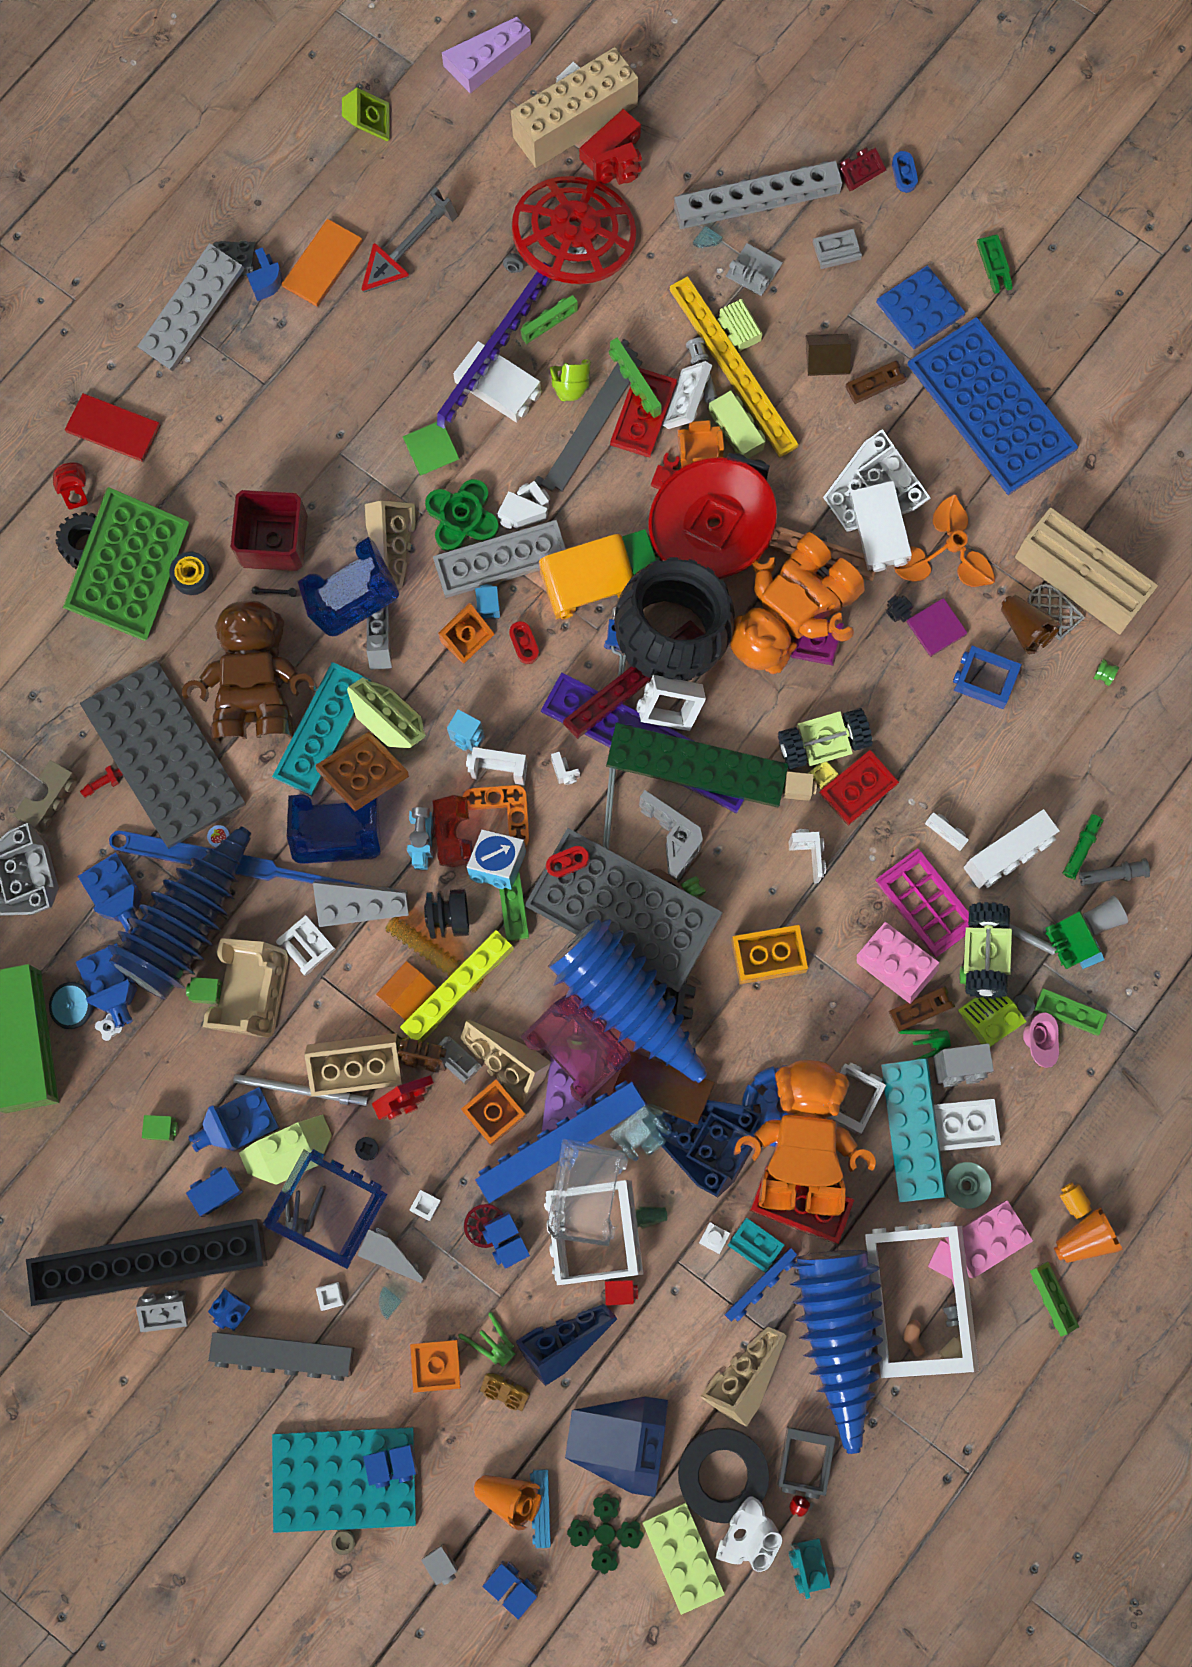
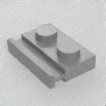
(837, 249)

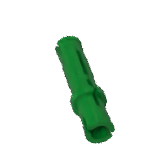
(1086, 839)

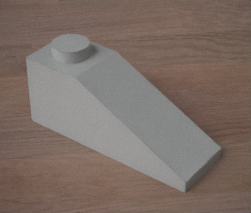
(386, 1253)

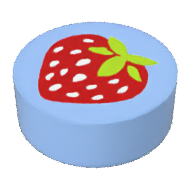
(217, 834)

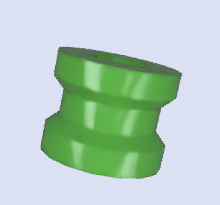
(1106, 672)
(693, 887)

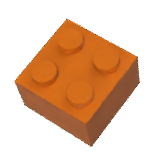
(493, 1112)

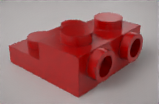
(617, 163)
(402, 1098)

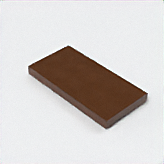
(666, 1087)

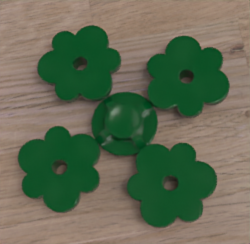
(605, 1534)

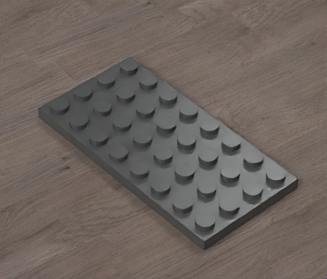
(162, 754)
(653, 914)

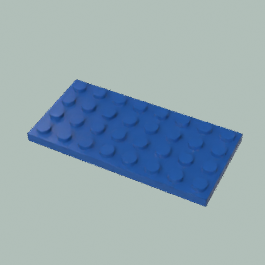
(992, 406)

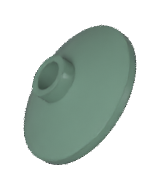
(978, 1180)

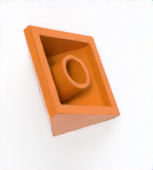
(465, 633)
(406, 990)

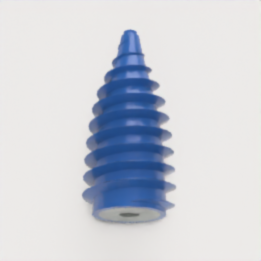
(625, 996)
(840, 1330)

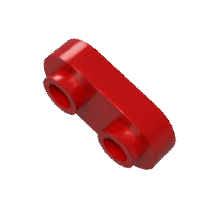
(524, 643)
(568, 861)

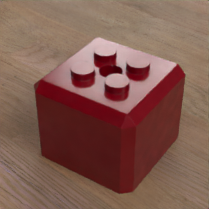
(261, 516)

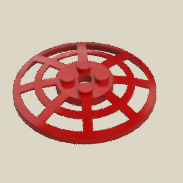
(573, 235)

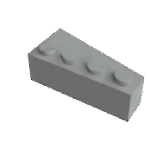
(353, 903)

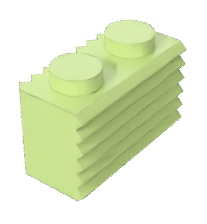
(740, 325)

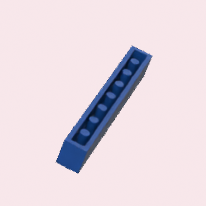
(546, 1151)

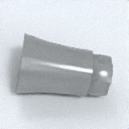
(1105, 916)

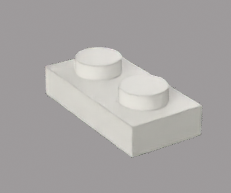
(940, 825)

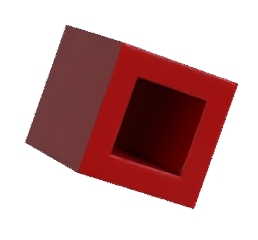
(620, 1292)

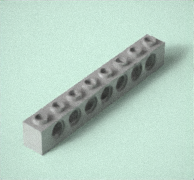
(751, 203)

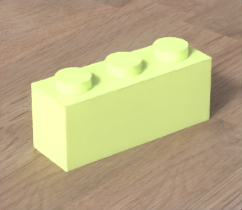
(737, 425)

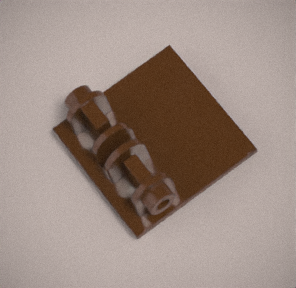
(412, 1059)

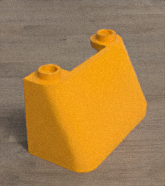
(585, 574)

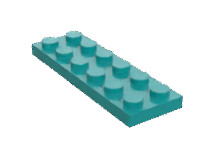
(318, 731)
(913, 1130)

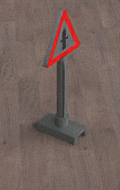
(383, 268)

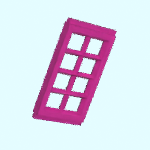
(900, 869)

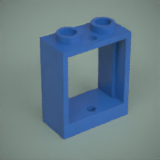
(982, 694)

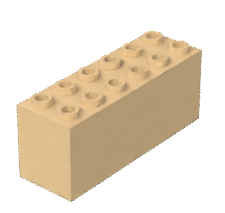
(574, 107)
(1085, 571)

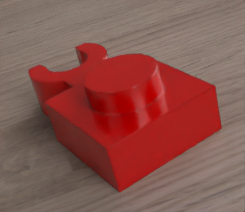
(664, 472)

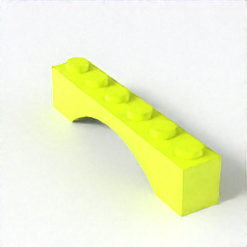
(443, 1000)

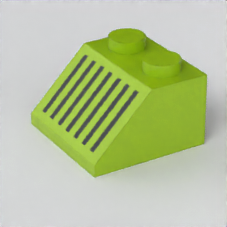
(991, 1018)

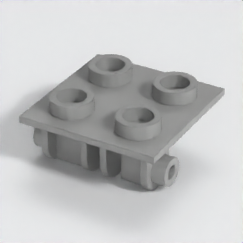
(753, 269)

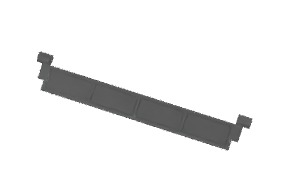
(588, 427)

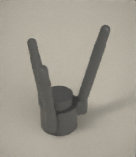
(299, 1224)

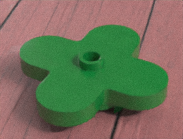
(469, 502)

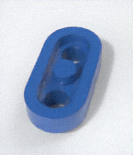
(904, 173)

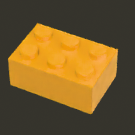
(769, 954)

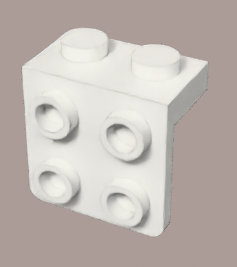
(810, 840)

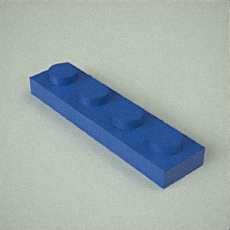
(754, 1293)

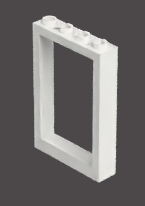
(969, 1362)

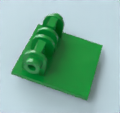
(1072, 940)

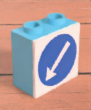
(496, 859)

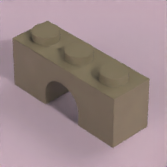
(39, 813)

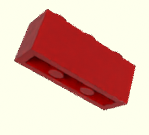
(617, 132)

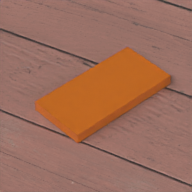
(322, 262)

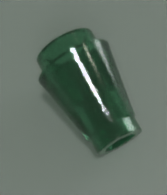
(650, 1216)

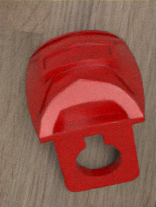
(70, 478)

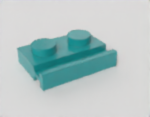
(755, 1245)

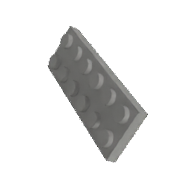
(191, 307)
(497, 558)

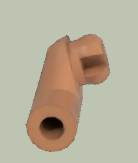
(911, 1337)

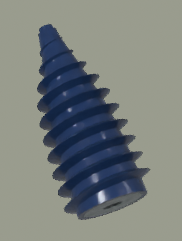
(180, 920)

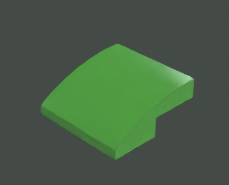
(430, 448)

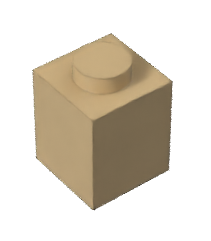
(799, 786)

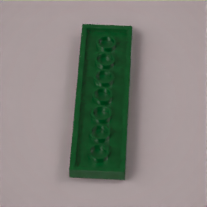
(697, 765)

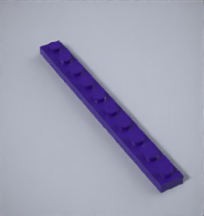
(492, 349)

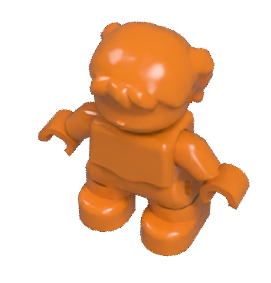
(795, 605)
(806, 1141)

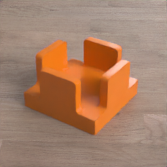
(700, 442)
(435, 1366)

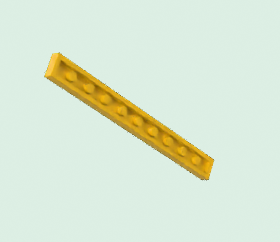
(734, 367)

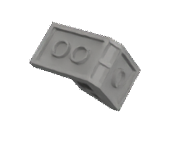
(678, 852)

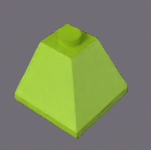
(367, 112)

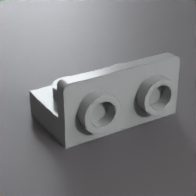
(162, 1311)

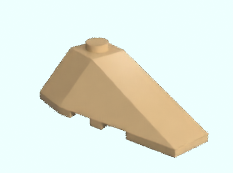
(390, 528)
(510, 1061)
(744, 1383)

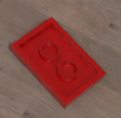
(859, 787)

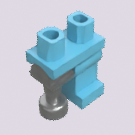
(421, 837)

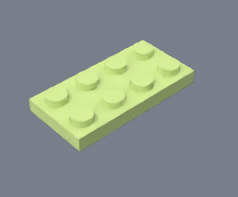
(683, 1558)

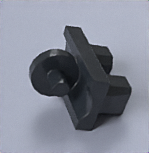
(688, 991)

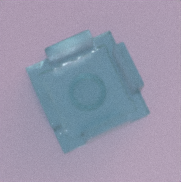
(641, 1131)

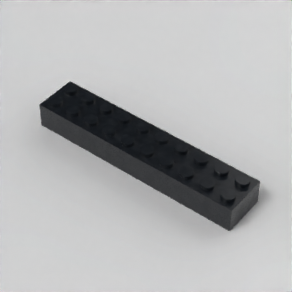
(146, 1262)

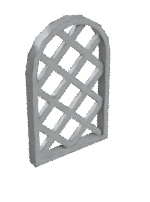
(1069, 606)

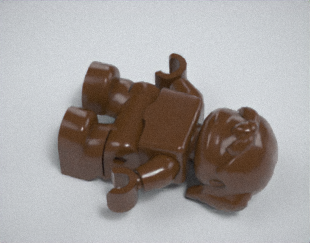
(249, 674)

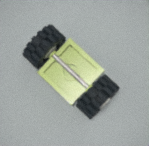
(825, 738)
(988, 950)

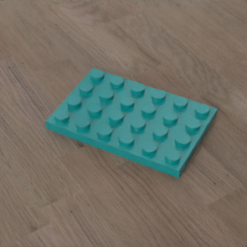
(325, 1483)

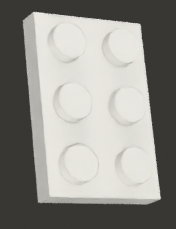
(687, 395)
(967, 1125)

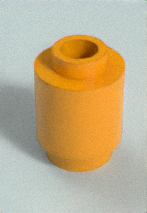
(1075, 1200)

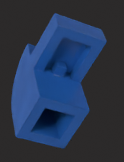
(266, 280)

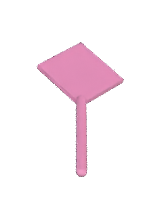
(942, 1261)

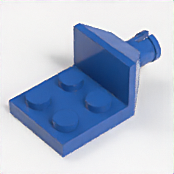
(112, 890)
(107, 985)
(236, 1123)

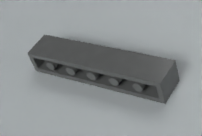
(281, 1354)

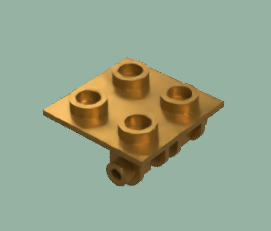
(495, 1388)

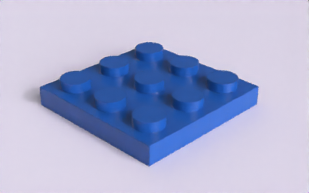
(920, 307)

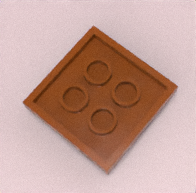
(362, 771)

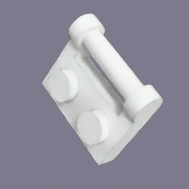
(311, 940)

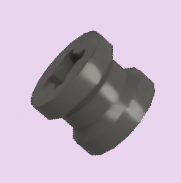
(952, 1315)

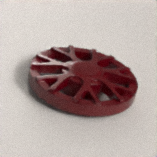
(479, 1225)

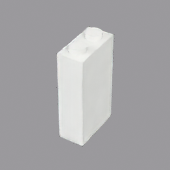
(504, 385)
(880, 526)

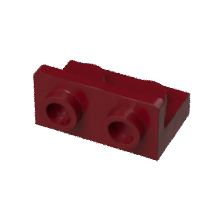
(862, 168)

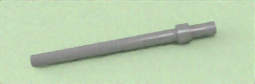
(343, 1098)

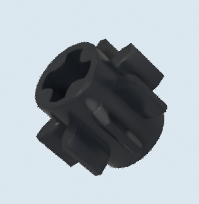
(899, 608)

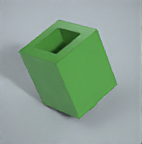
(204, 990)
(159, 1128)

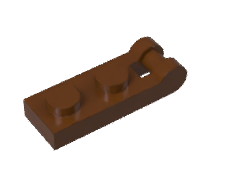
(875, 382)
(921, 1009)

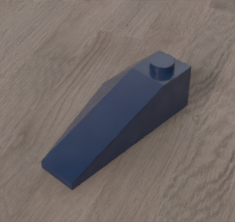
(559, 1347)

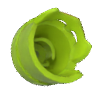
(572, 381)

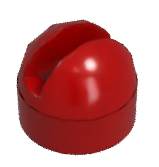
(799, 1506)

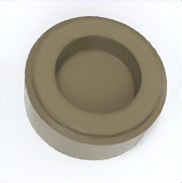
(343, 1542)

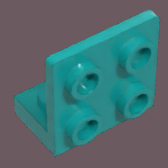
(810, 1566)

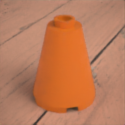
(1088, 1239)
(509, 1498)

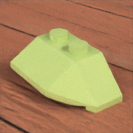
(386, 714)
(278, 1153)

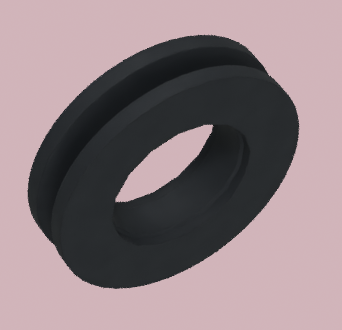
(695, 1453)

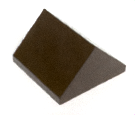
(828, 354)

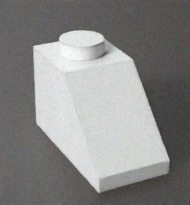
(520, 512)

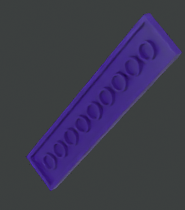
(570, 694)

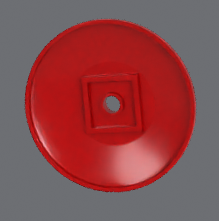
(711, 491)

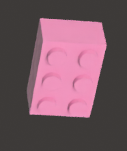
(897, 962)
(992, 1238)

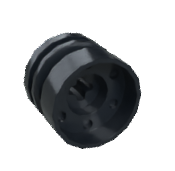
(447, 913)

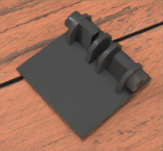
(239, 251)

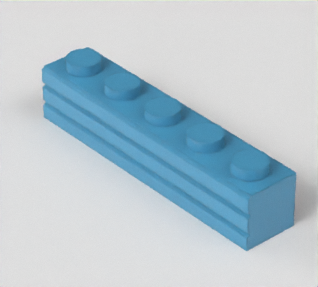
(541, 1523)

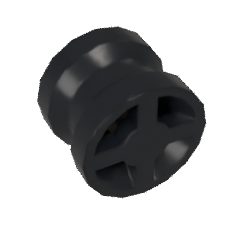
(370, 1148)

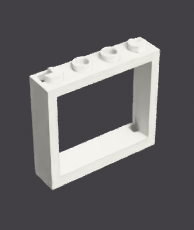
(631, 1238)

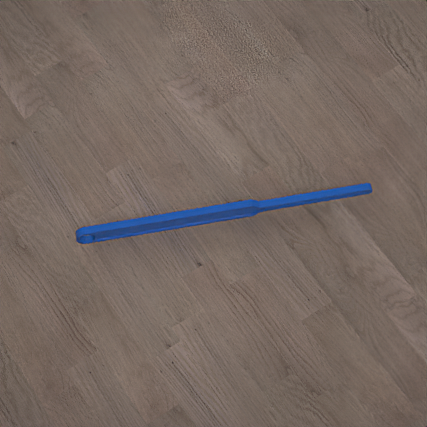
(182, 853)

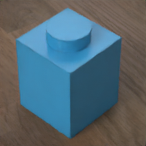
(487, 601)

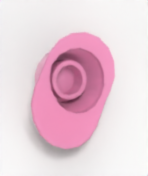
(1042, 1039)

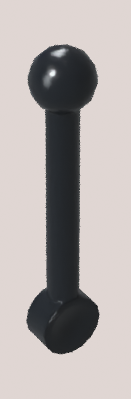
(292, 591)

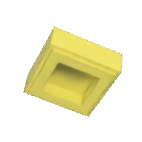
(823, 774)

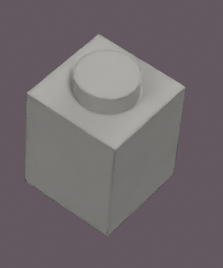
(440, 1565)

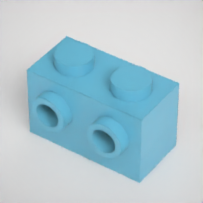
(465, 731)

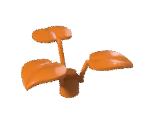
(973, 570)

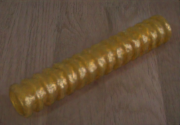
(425, 947)

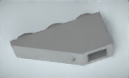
(379, 640)

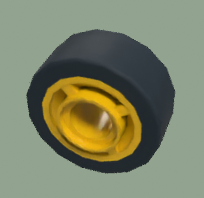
(199, 581)

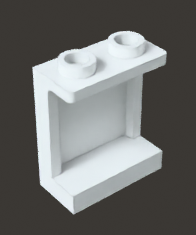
(498, 761)

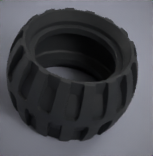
(686, 585)

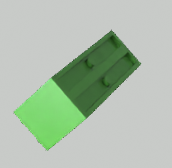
(25, 1042)

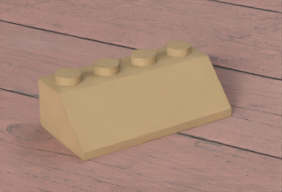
(353, 1064)

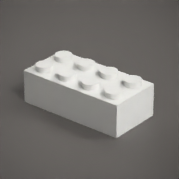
(1008, 851)

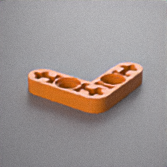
(512, 806)

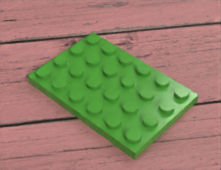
(125, 564)

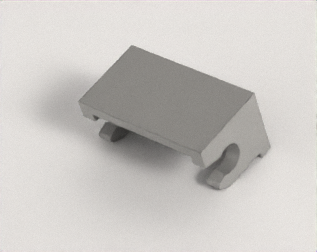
(459, 1061)

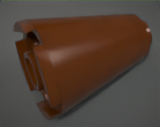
(1029, 623)

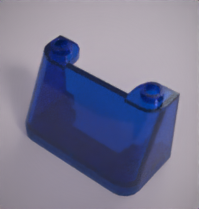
(349, 593)
(332, 831)

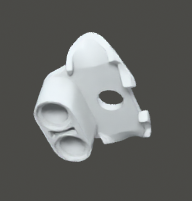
(759, 1542)

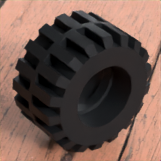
(69, 535)

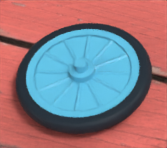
(69, 1006)

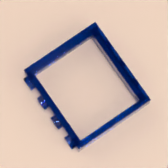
(361, 1227)

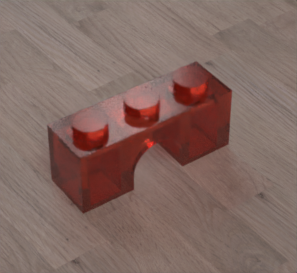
(447, 815)

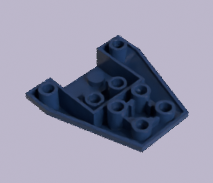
(708, 1148)
(620, 1442)

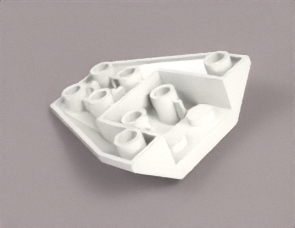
(872, 465)

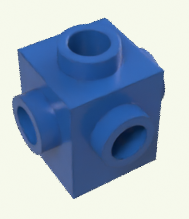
(228, 1310)

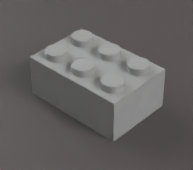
(963, 1064)

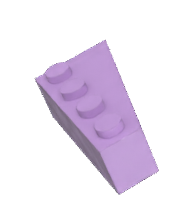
(486, 53)

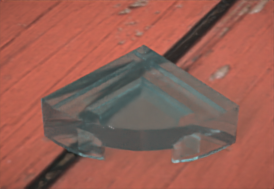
(707, 238)
(388, 1302)

